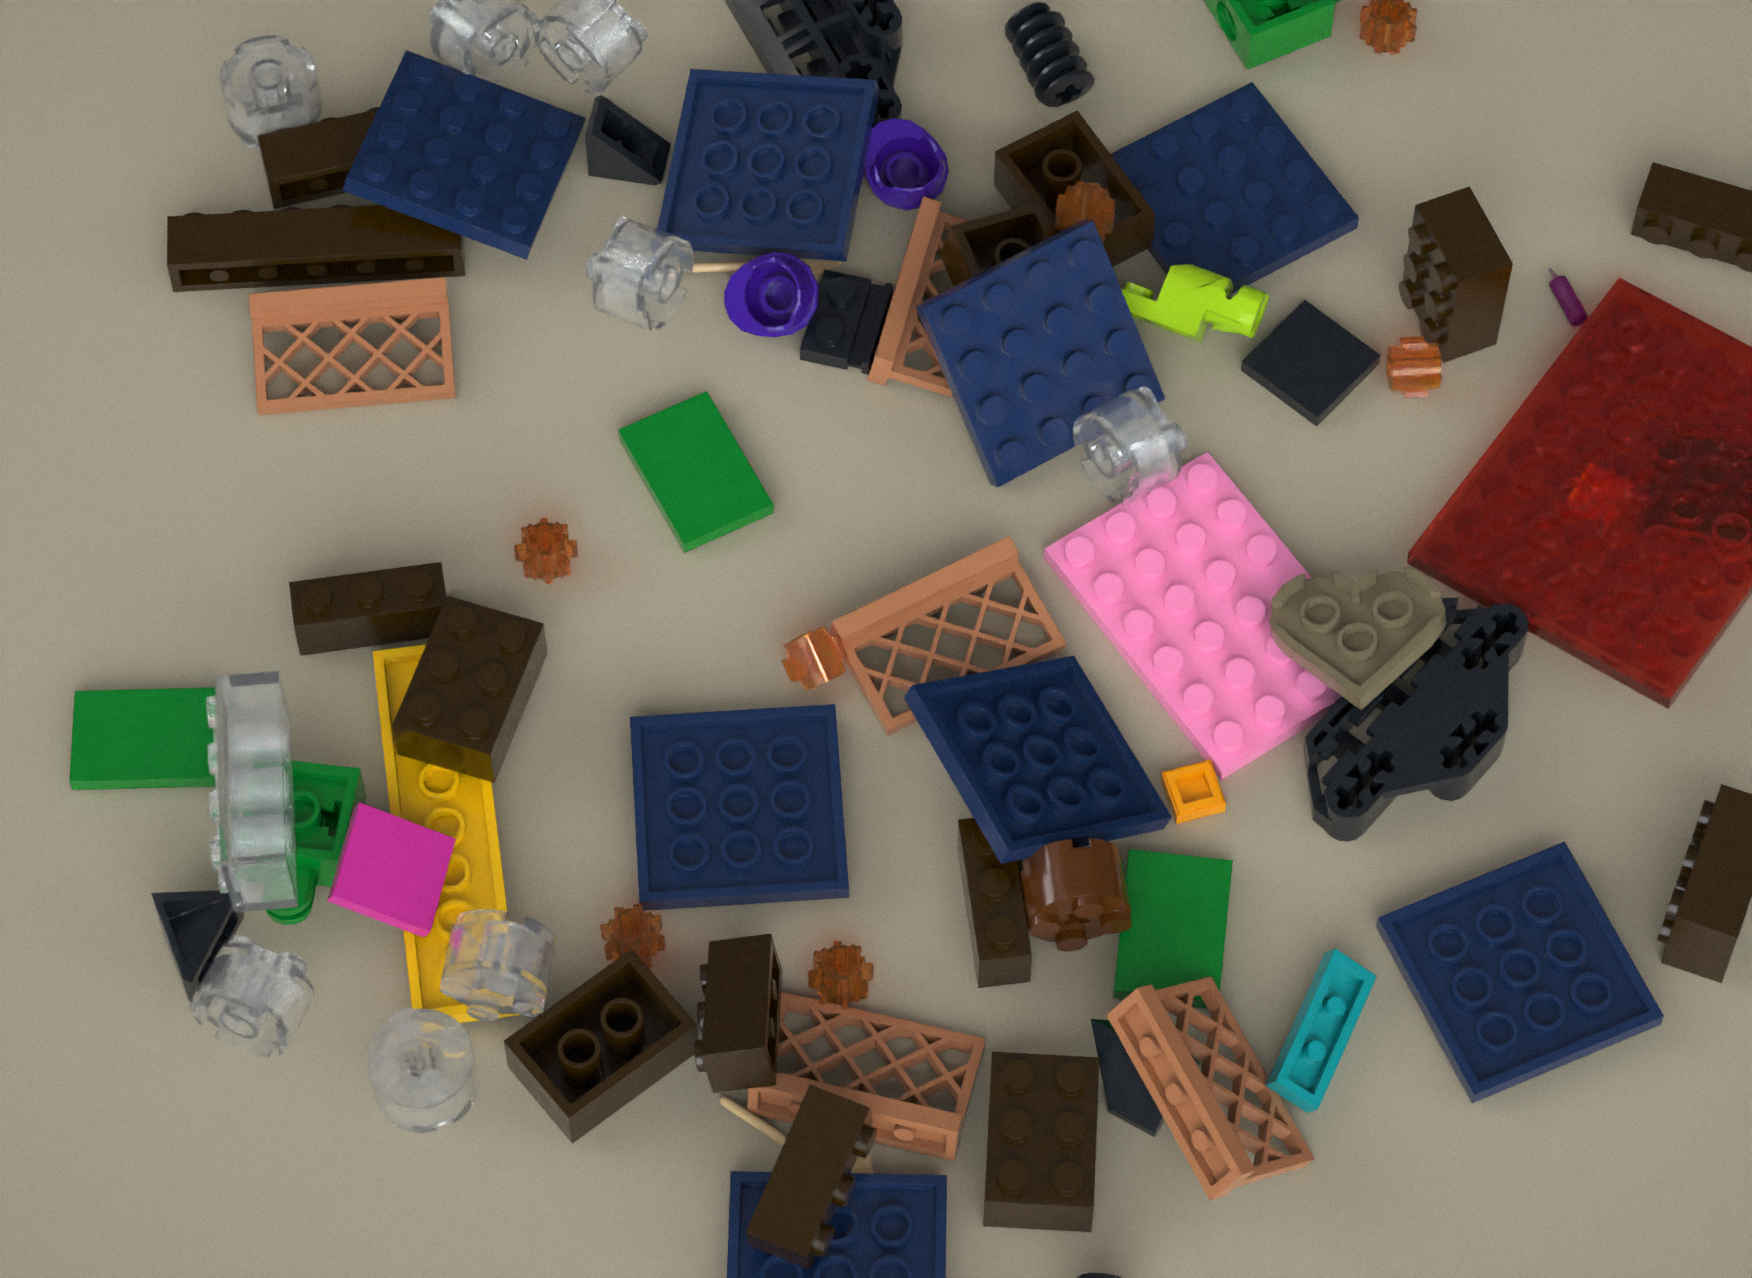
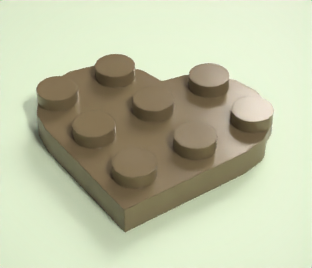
(1357, 630)

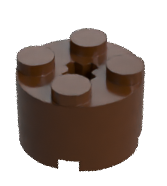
(1075, 893)

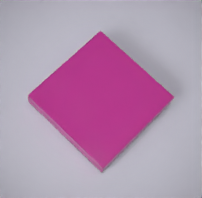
(391, 870)

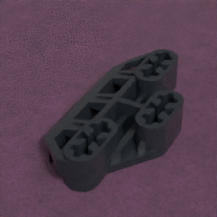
(837, 38)
(1420, 734)

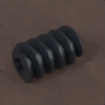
(1048, 55)

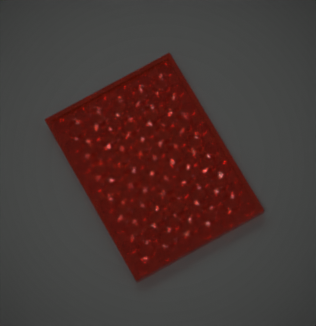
(1616, 497)

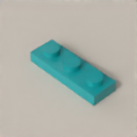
(1321, 1030)

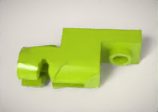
(1195, 298)

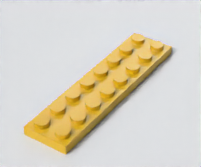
(449, 805)

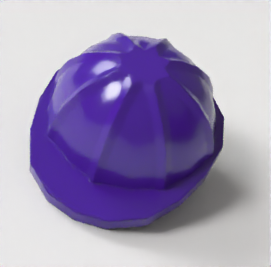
(904, 164)
(772, 295)

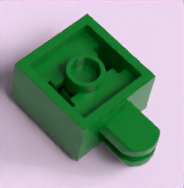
(1264, 35)
(322, 816)

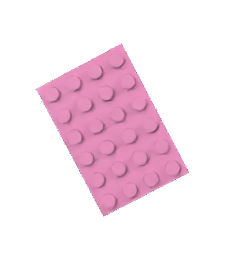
(1187, 603)

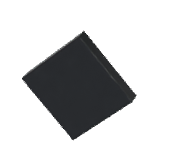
(1310, 362)

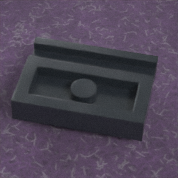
(846, 322)

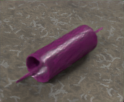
(1568, 300)

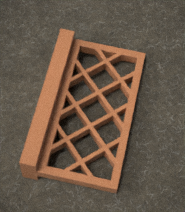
(907, 294)
(359, 307)
(930, 596)
(1191, 1097)
(901, 1121)

